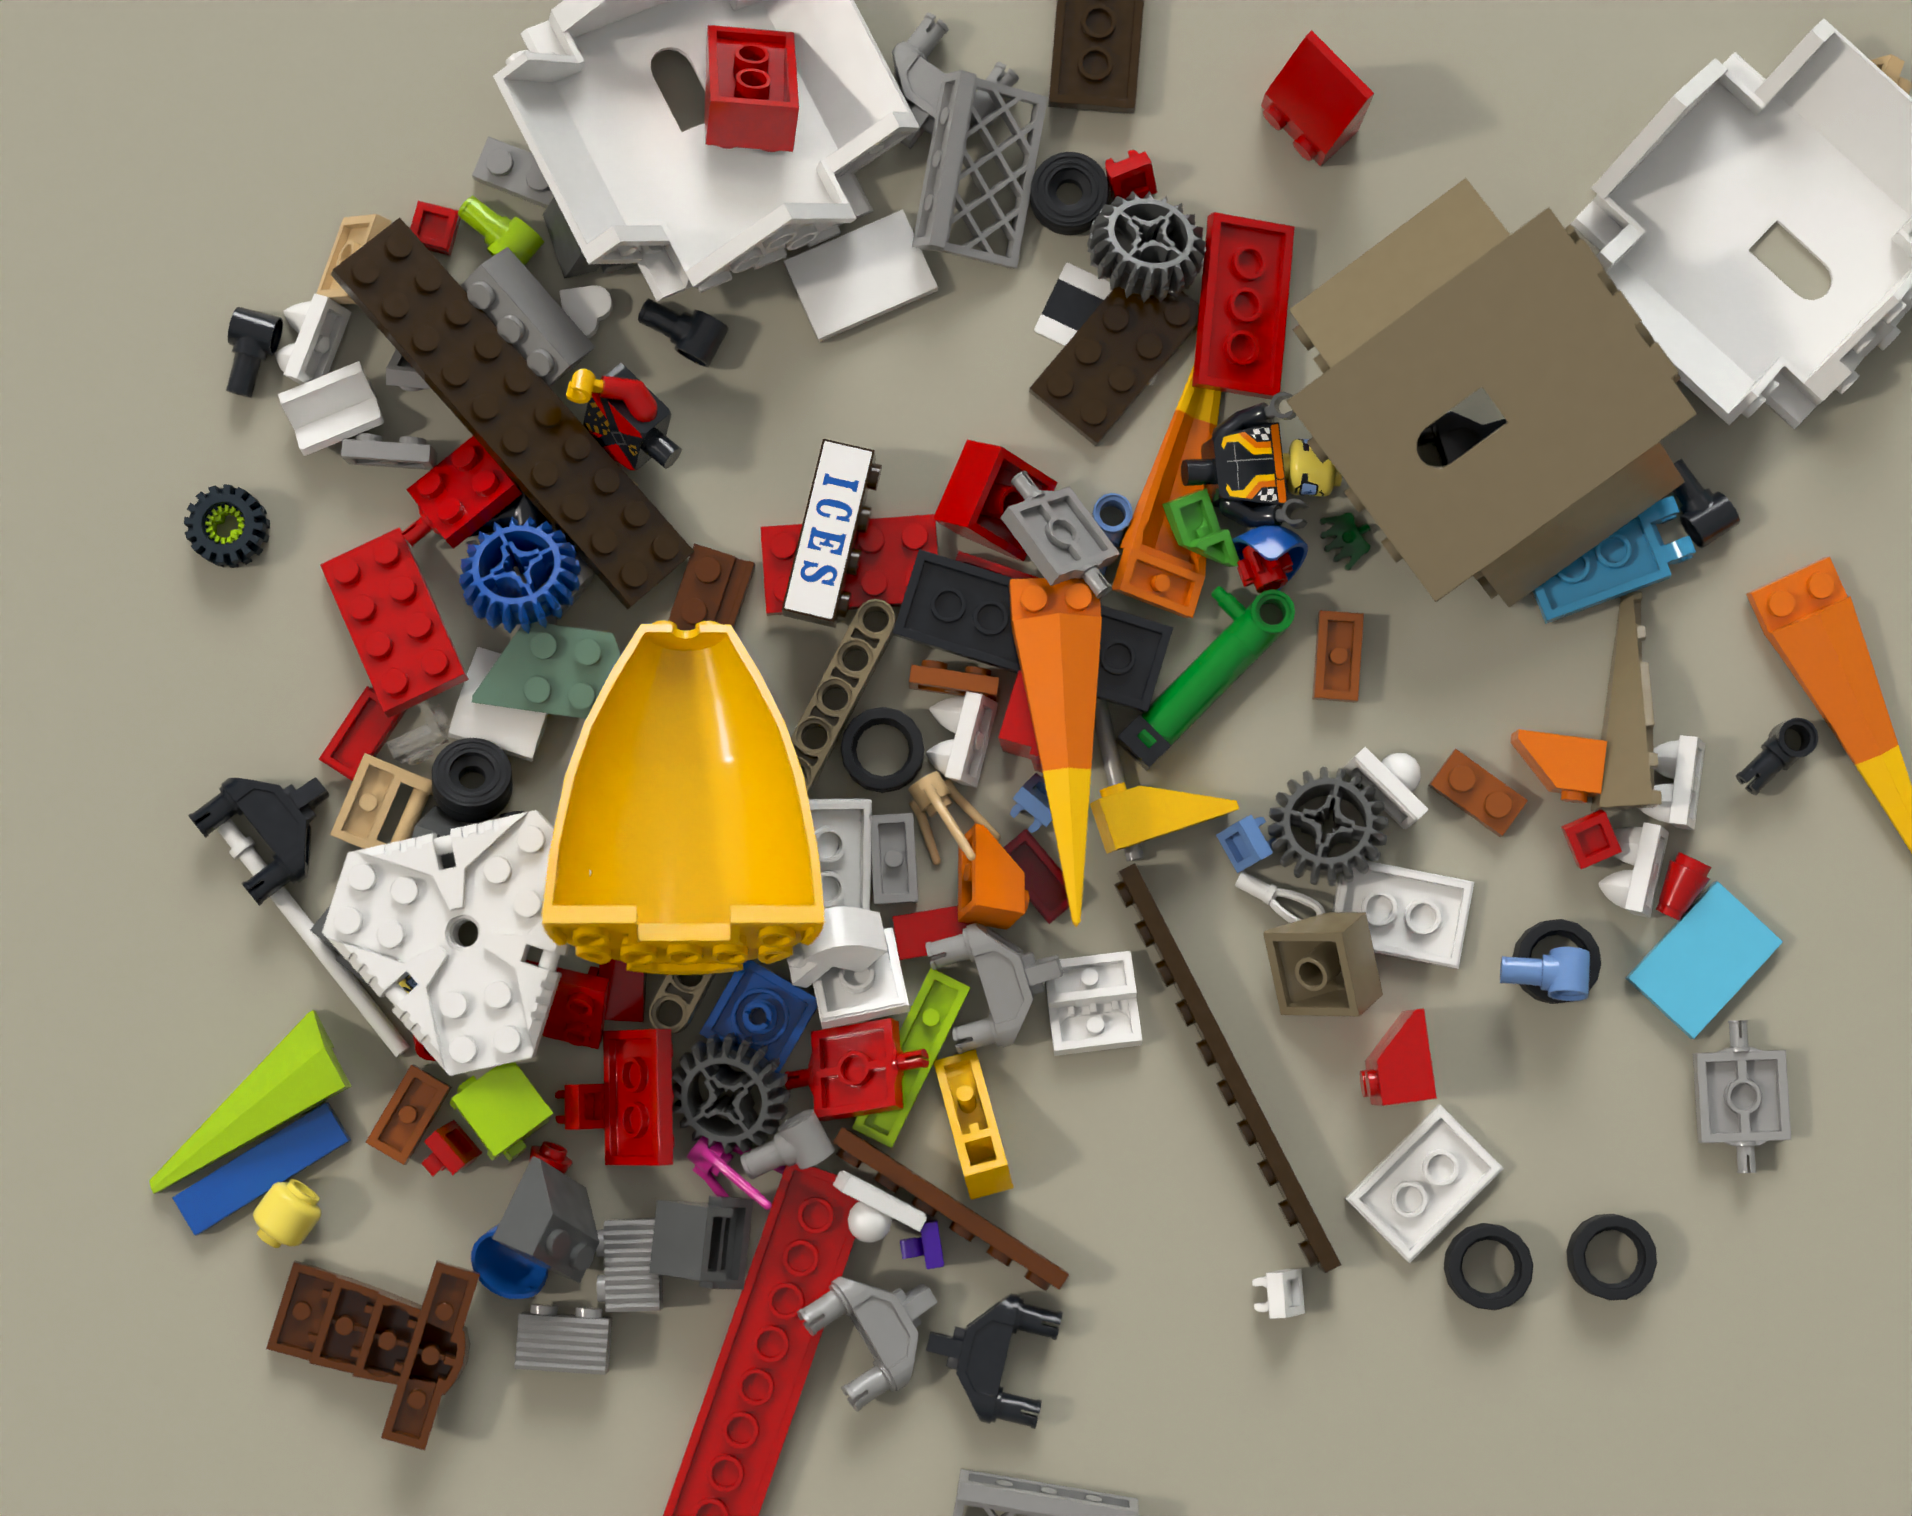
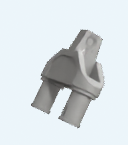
(922, 81)
(1007, 979)
(886, 1326)

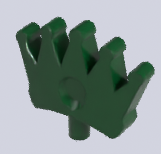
(1347, 537)

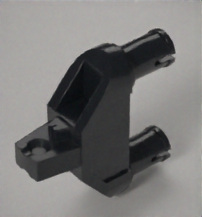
(279, 818)
(981, 1353)

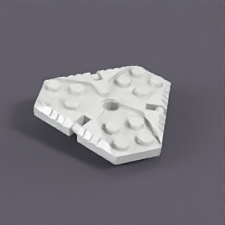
(403, 915)

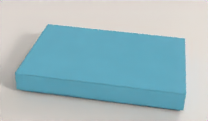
(1704, 960)

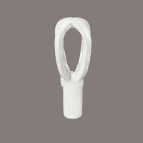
(1268, 895)

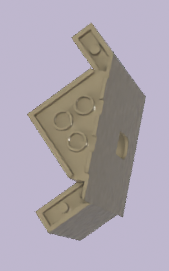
(1555, 348)

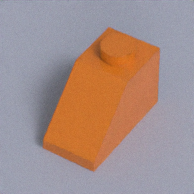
(1563, 762)
(991, 884)

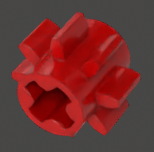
(1263, 573)

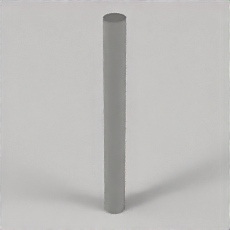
(1112, 760)

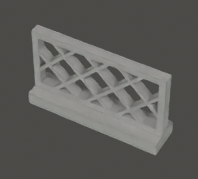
(949, 153)
(1035, 1498)

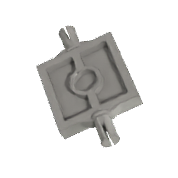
(1060, 535)
(1741, 1096)

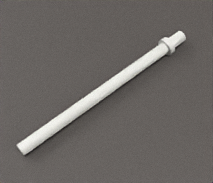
(243, 849)

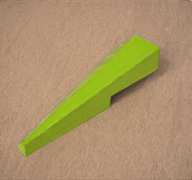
(284, 1085)

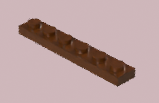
(965, 1220)

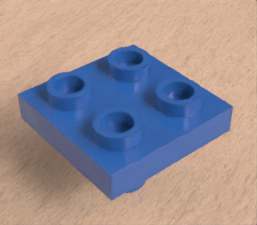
(762, 1007)

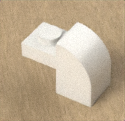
(849, 941)

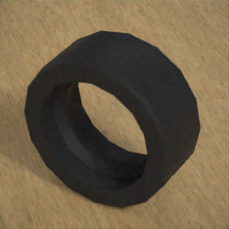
(874, 717)
(1563, 928)
(1645, 1253)
(1522, 1270)

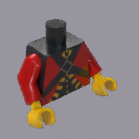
(625, 417)

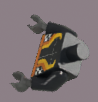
(1246, 468)

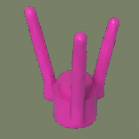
(716, 1161)

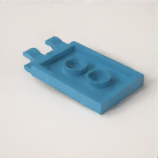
(1616, 566)

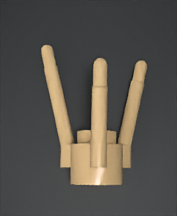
(933, 795)

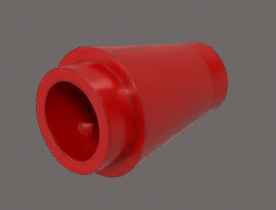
(1682, 885)

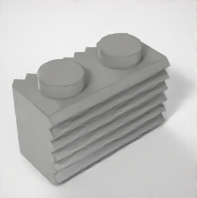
(627, 1259)
(563, 1340)

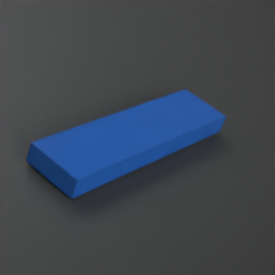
(260, 1167)

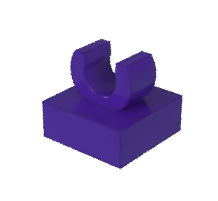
(927, 1245)

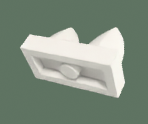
(320, 332)
(972, 722)
(1683, 763)
(1637, 887)

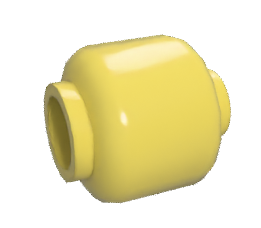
(287, 1214)

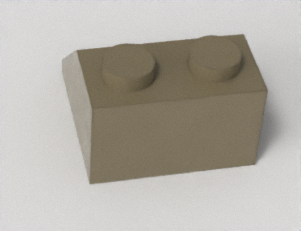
(1324, 965)

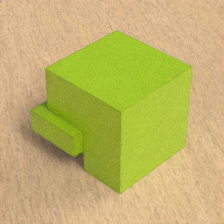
(502, 1109)

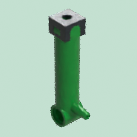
(1206, 676)

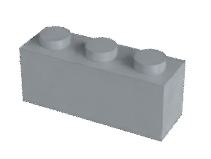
(527, 316)

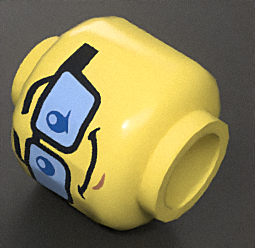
(1306, 473)

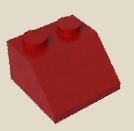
(982, 492)
(1400, 1063)

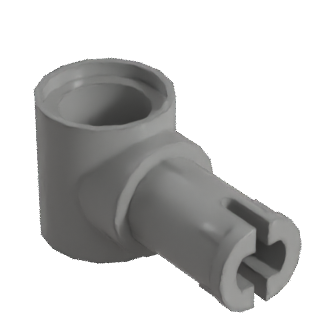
(798, 1142)

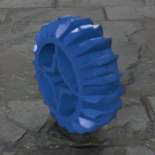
(537, 555)

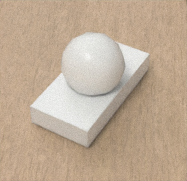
(1394, 782)
(873, 1214)

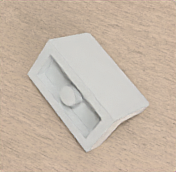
(332, 408)

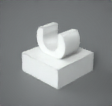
(1284, 1293)

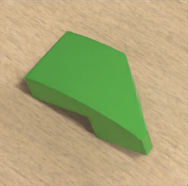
(1198, 529)

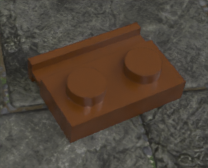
(711, 589)

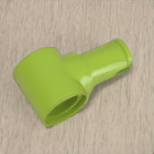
(501, 231)

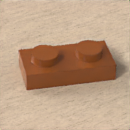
(1338, 656)
(934, 677)
(1477, 793)
(408, 1114)

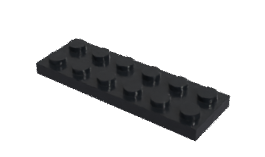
(970, 616)

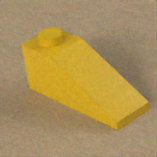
(1145, 813)
(973, 1124)

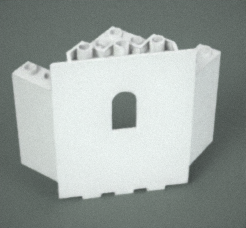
(1715, 168)
(662, 195)

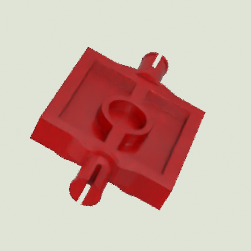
(460, 495)
(856, 1069)

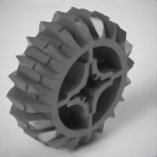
(1146, 246)
(1347, 831)
(745, 1123)

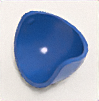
(1272, 543)
(505, 1270)

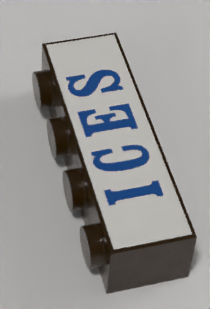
(830, 533)

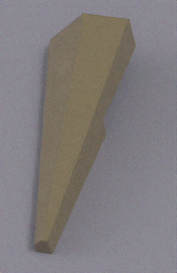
(1628, 719)

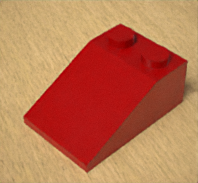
(751, 89)
(1316, 100)

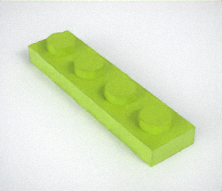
(926, 1029)

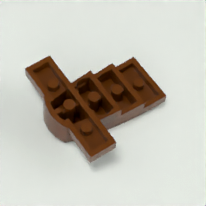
(382, 1337)

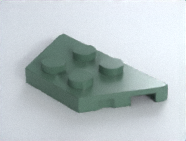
(551, 670)

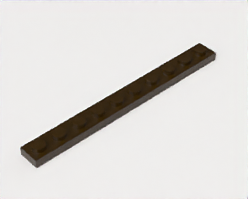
(1233, 1085)

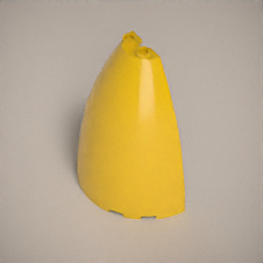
(684, 816)

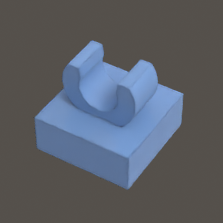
(1033, 799)
(1245, 843)

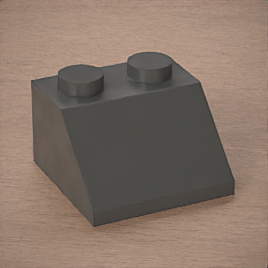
(550, 1222)

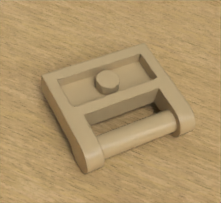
(371, 800)

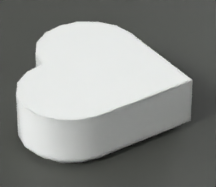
(587, 307)

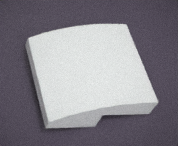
(511, 729)
(1094, 1004)

